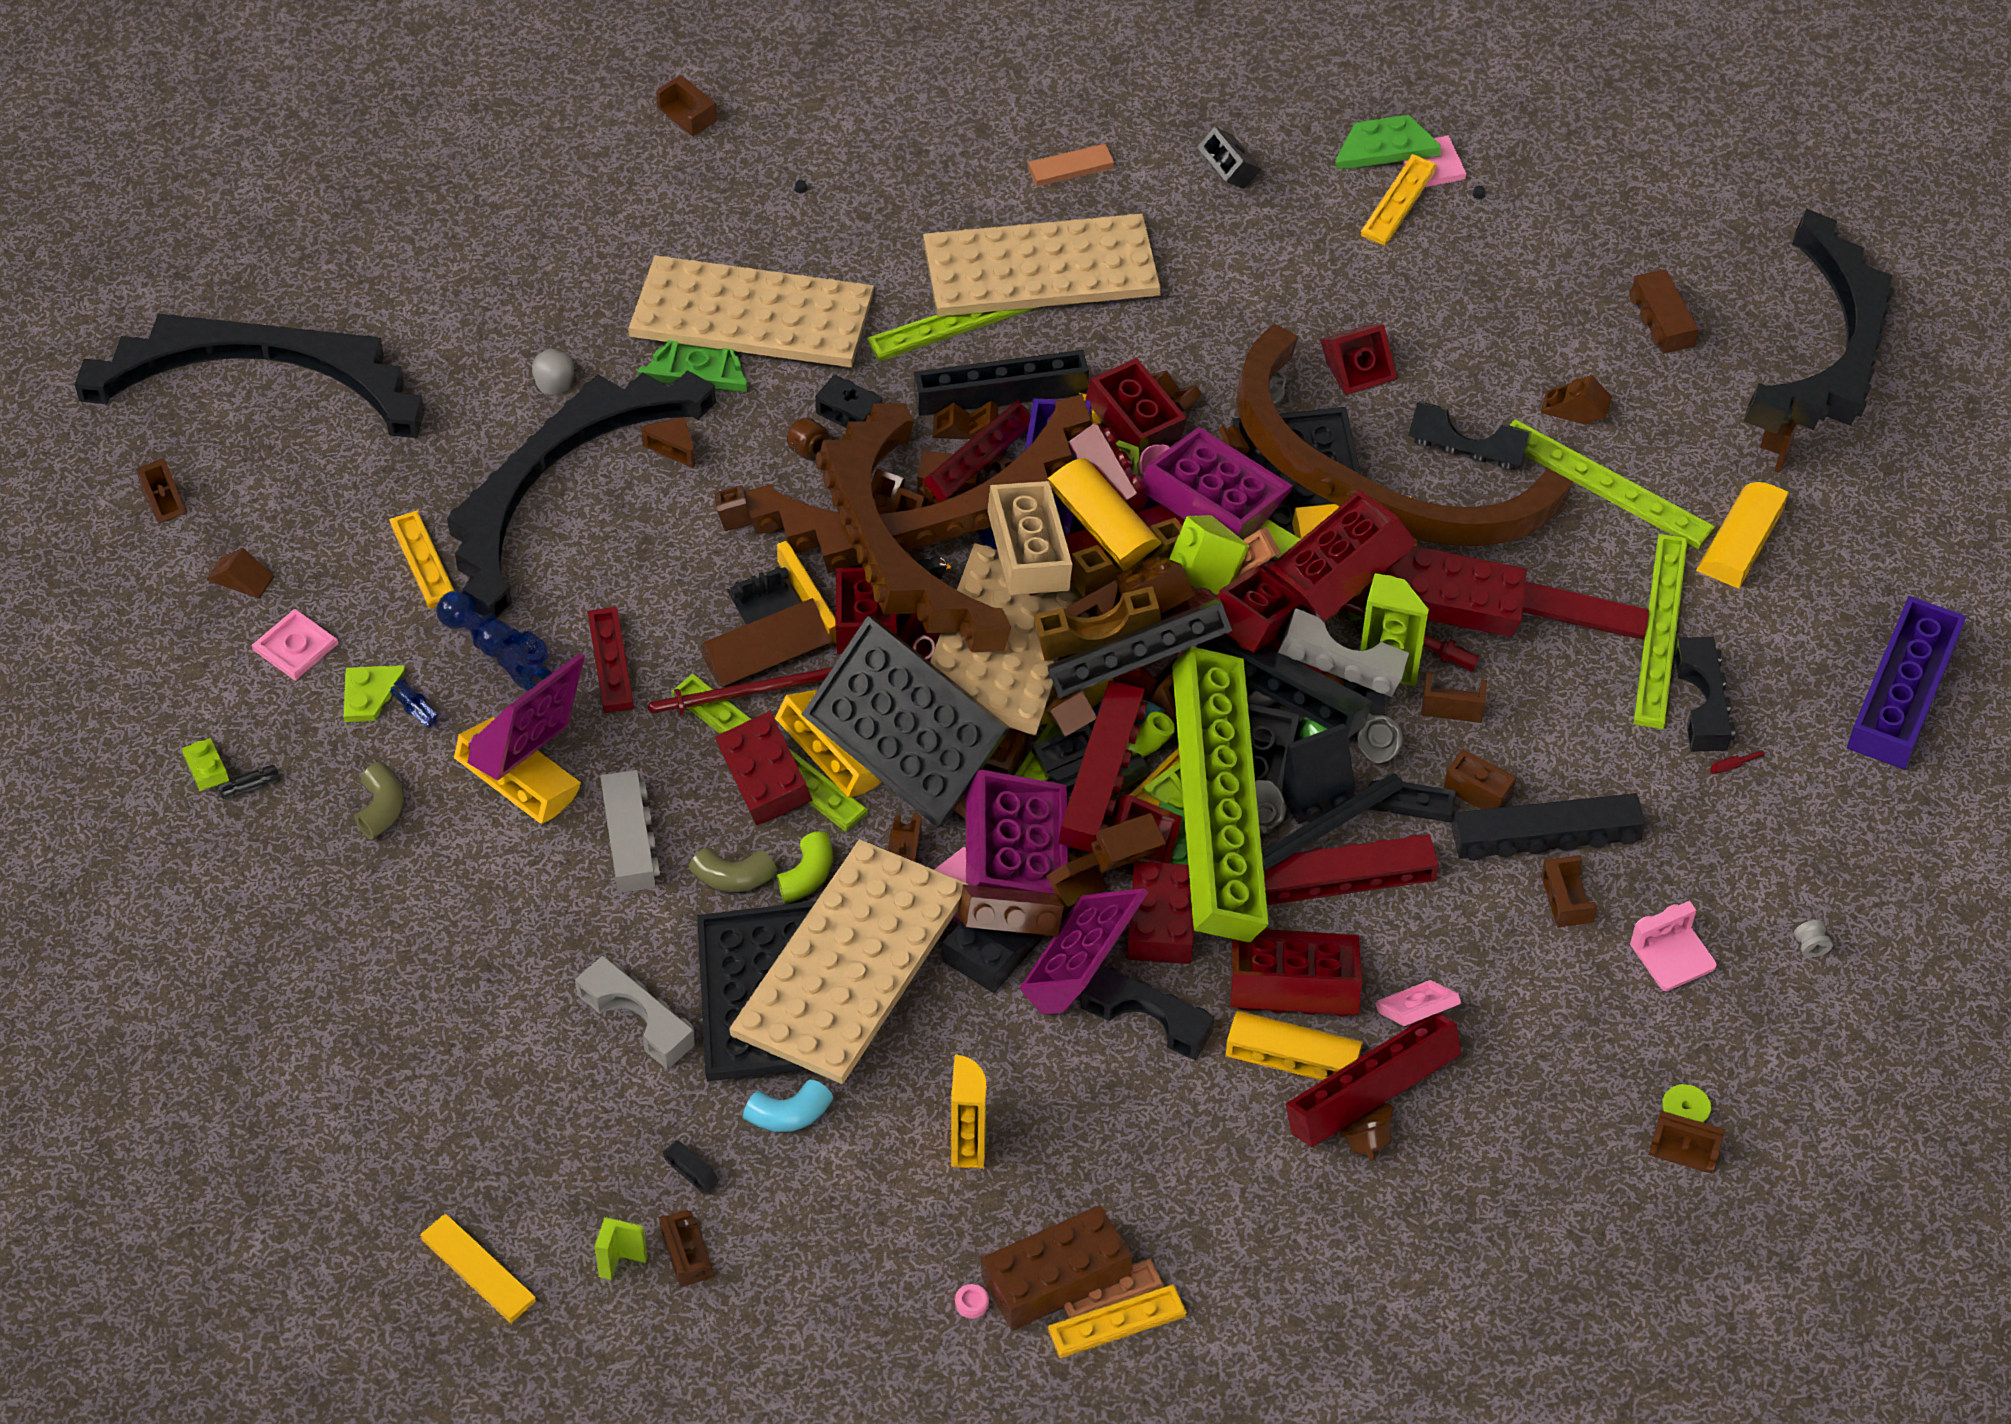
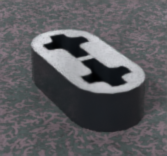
(690, 1166)

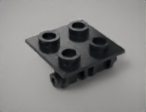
(763, 595)

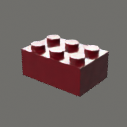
(1135, 406)
(854, 604)
(1257, 608)
(763, 768)
(1164, 920)

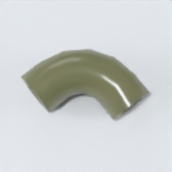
(386, 801)
(732, 876)

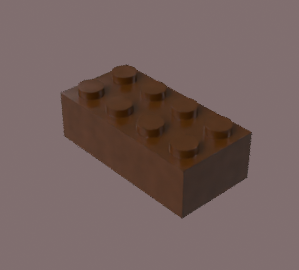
(1056, 1267)

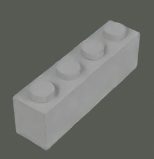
(628, 831)

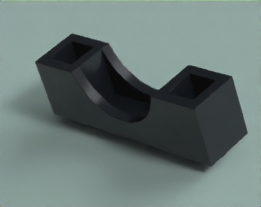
(1434, 425)
(1700, 664)
(1113, 994)

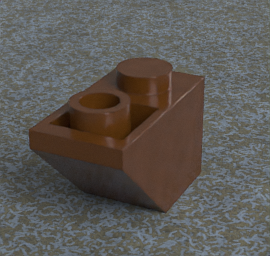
(1578, 401)

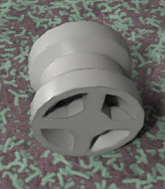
(1813, 938)

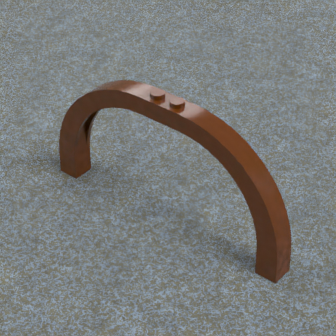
(1339, 483)

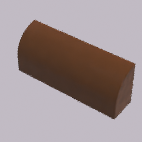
(765, 643)

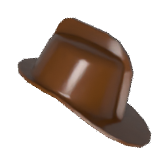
(1370, 1131)

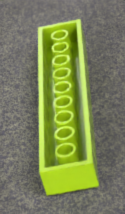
(1219, 795)

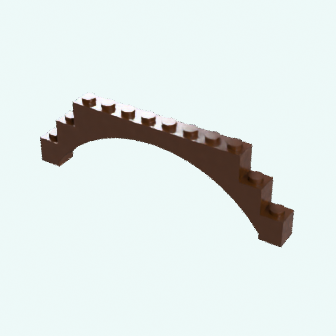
(817, 527)
(895, 576)

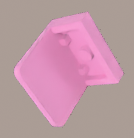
(1671, 947)

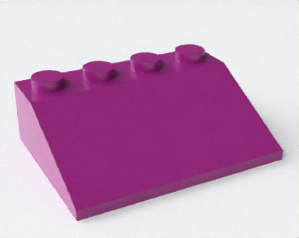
(1214, 479)
(527, 722)
(1014, 831)
(1079, 948)

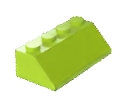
(1396, 618)

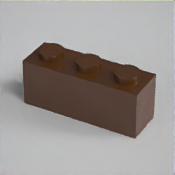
(1663, 311)
(1010, 910)

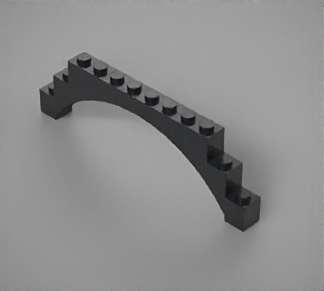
(1864, 299)
(191, 340)
(592, 412)

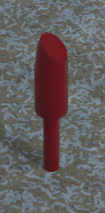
(1733, 762)

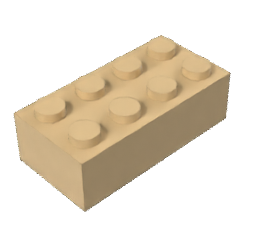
(1029, 538)

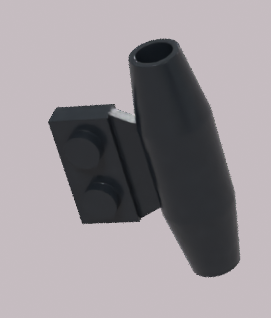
(1062, 758)

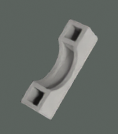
(1310, 643)
(608, 988)

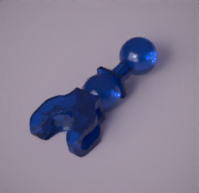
(496, 639)

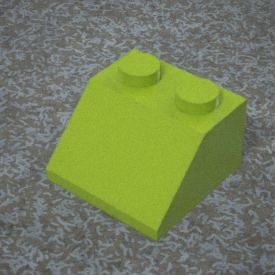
(1209, 552)

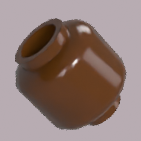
(806, 437)

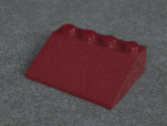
(1343, 555)
(1297, 972)

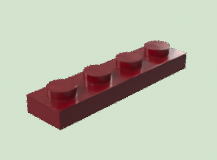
(610, 659)

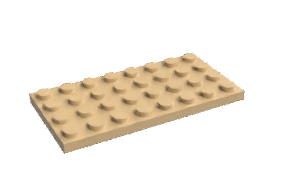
(1040, 265)
(752, 311)
(1011, 681)
(849, 961)

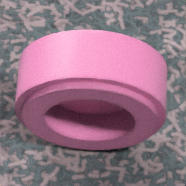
(971, 1301)

